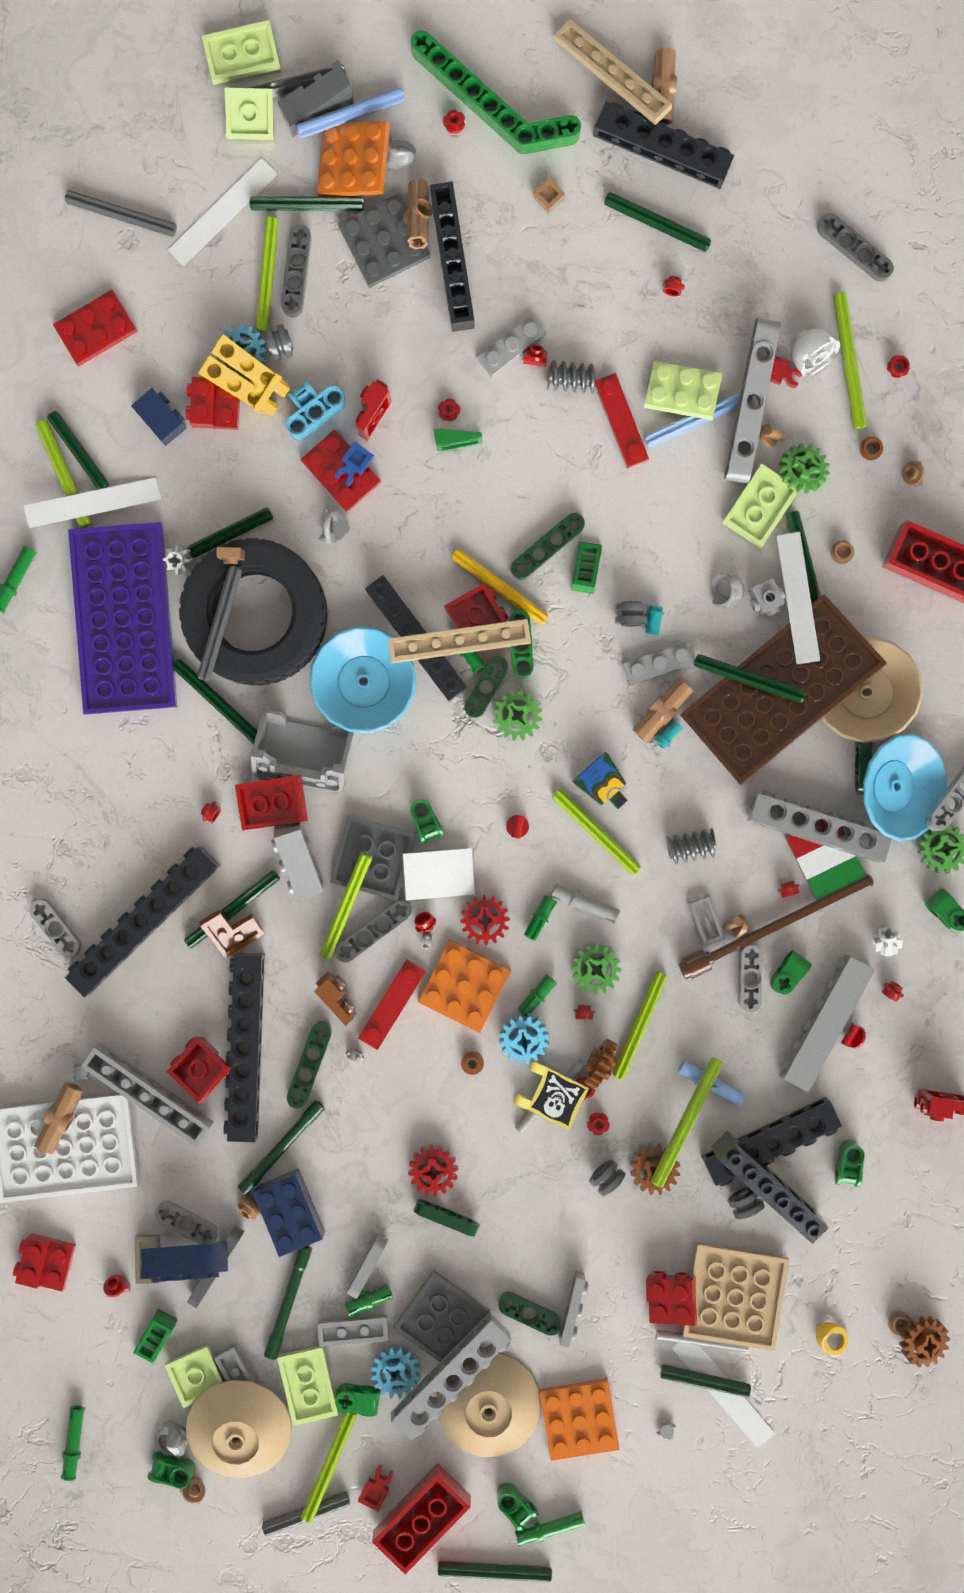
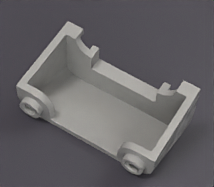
(303, 750)

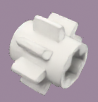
(179, 553)
(887, 941)

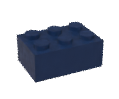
(288, 1212)
(184, 1262)

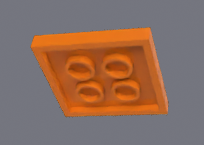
(354, 159)
(464, 986)
(579, 1419)

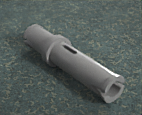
(585, 903)

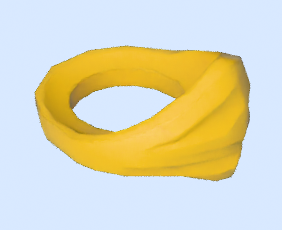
(822, 1333)

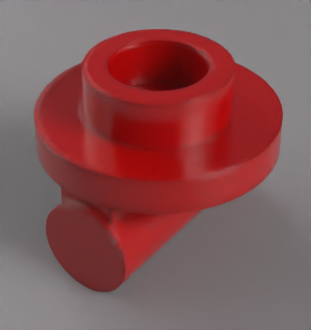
(536, 356)
(517, 826)
(854, 1036)
(115, 1286)

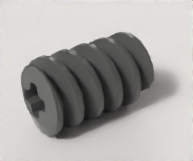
(571, 376)
(692, 846)

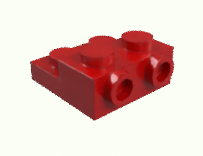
(375, 403)
(211, 406)
(476, 608)
(198, 1068)
(939, 1104)
(44, 1262)
(671, 1298)

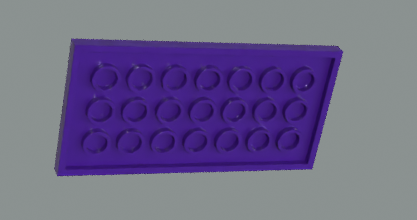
(122, 618)

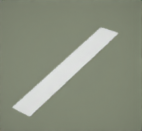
(222, 212)
(92, 502)
(798, 598)
(736, 1406)

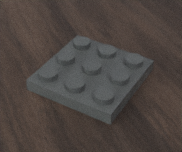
(380, 241)
(385, 846)
(439, 1316)

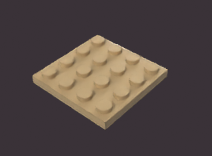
(737, 1296)

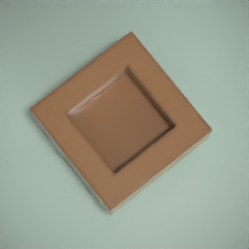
(548, 195)
(230, 555)

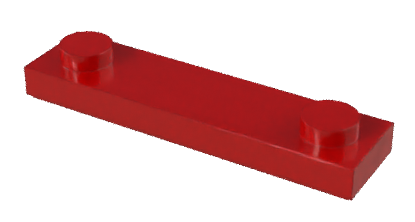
(621, 420)
(392, 1004)

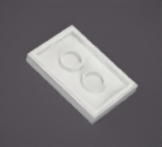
(438, 873)

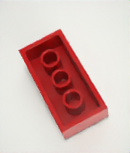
(928, 559)
(421, 1518)

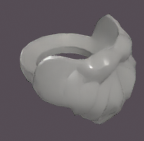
(398, 158)
(334, 526)
(737, 591)
(176, 1439)

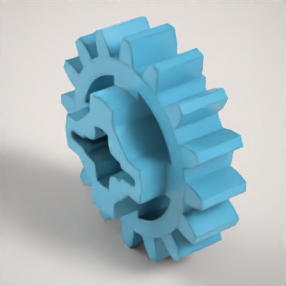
(250, 346)
(513, 1040)
(403, 1378)

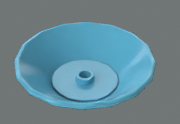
(337, 674)
(903, 786)

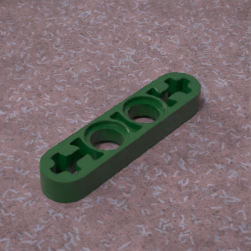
(545, 543)
(308, 1064)

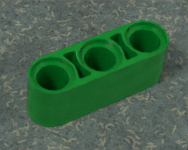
(525, 655)

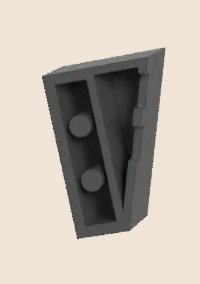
(319, 98)

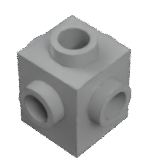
(772, 592)

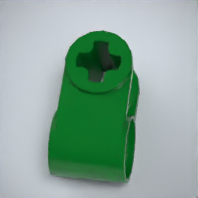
(426, 822)
(945, 908)
(792, 969)
(849, 1169)
(361, 1399)
(168, 1472)
(518, 1509)

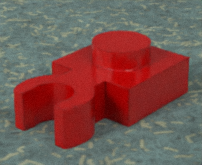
(782, 372)
(375, 1490)

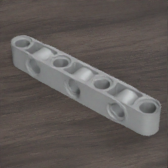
(755, 383)

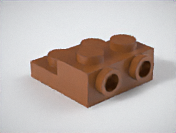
(331, 991)

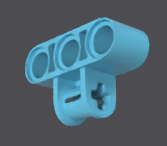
(306, 401)

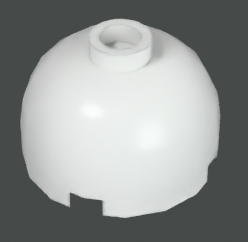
(813, 350)

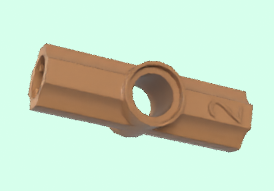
(664, 78)
(418, 214)
(662, 710)
(59, 1118)

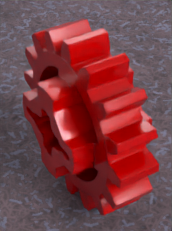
(496, 919)
(423, 1171)

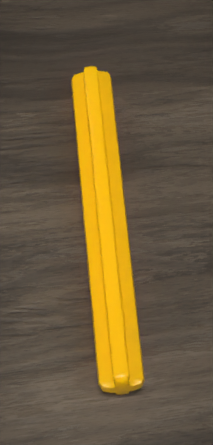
(499, 586)

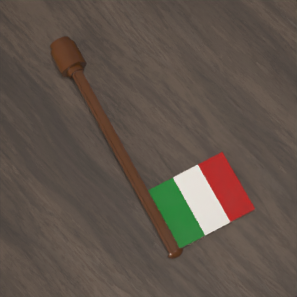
(830, 877)

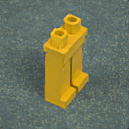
(253, 392)

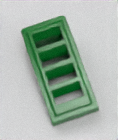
(455, 439)
(577, 583)
(161, 1322)

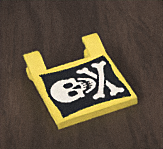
(555, 1098)

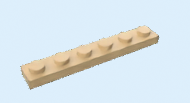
(612, 72)
(459, 641)

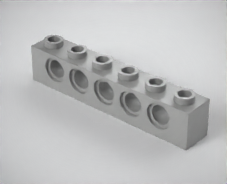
(760, 815)
(147, 1094)
(469, 1347)

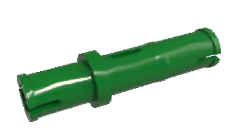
(15, 576)
(71, 1453)
(550, 1528)

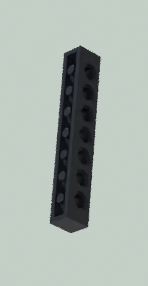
(86, 982)
(234, 1129)

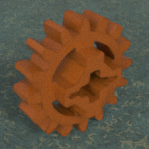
(600, 1063)
(647, 1163)
(924, 1341)

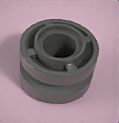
(279, 342)
(631, 613)
(607, 1177)
(745, 1203)

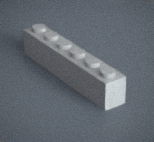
(826, 1023)

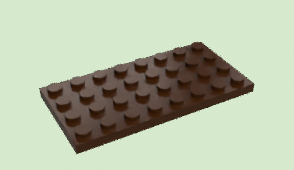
(753, 726)

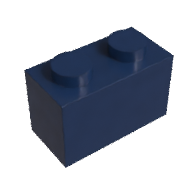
(158, 416)

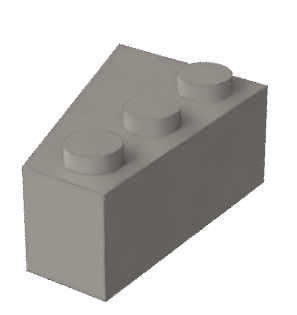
(297, 860)

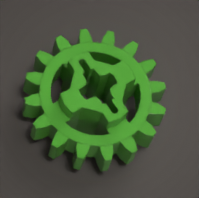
(804, 468)
(530, 706)
(945, 857)
(588, 976)

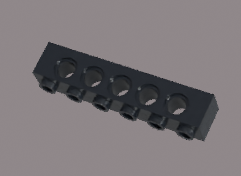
(668, 156)
(452, 256)
(406, 625)
(778, 1129)
(769, 1187)

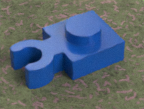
(356, 461)

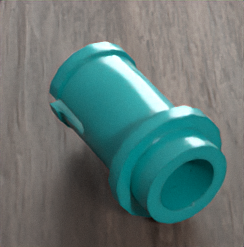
(654, 620)
(667, 734)

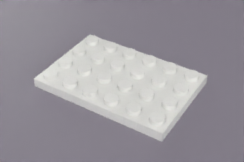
(90, 1157)

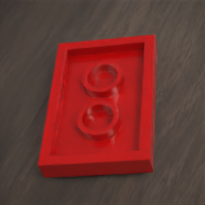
(95, 328)
(325, 461)
(271, 802)

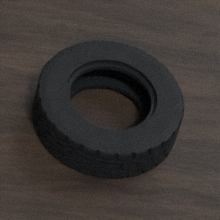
(307, 622)

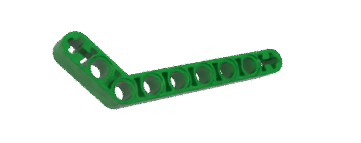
(486, 97)

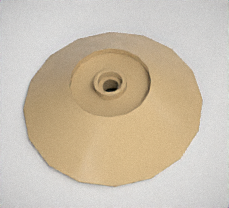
(893, 700)
(515, 1405)
(243, 1412)

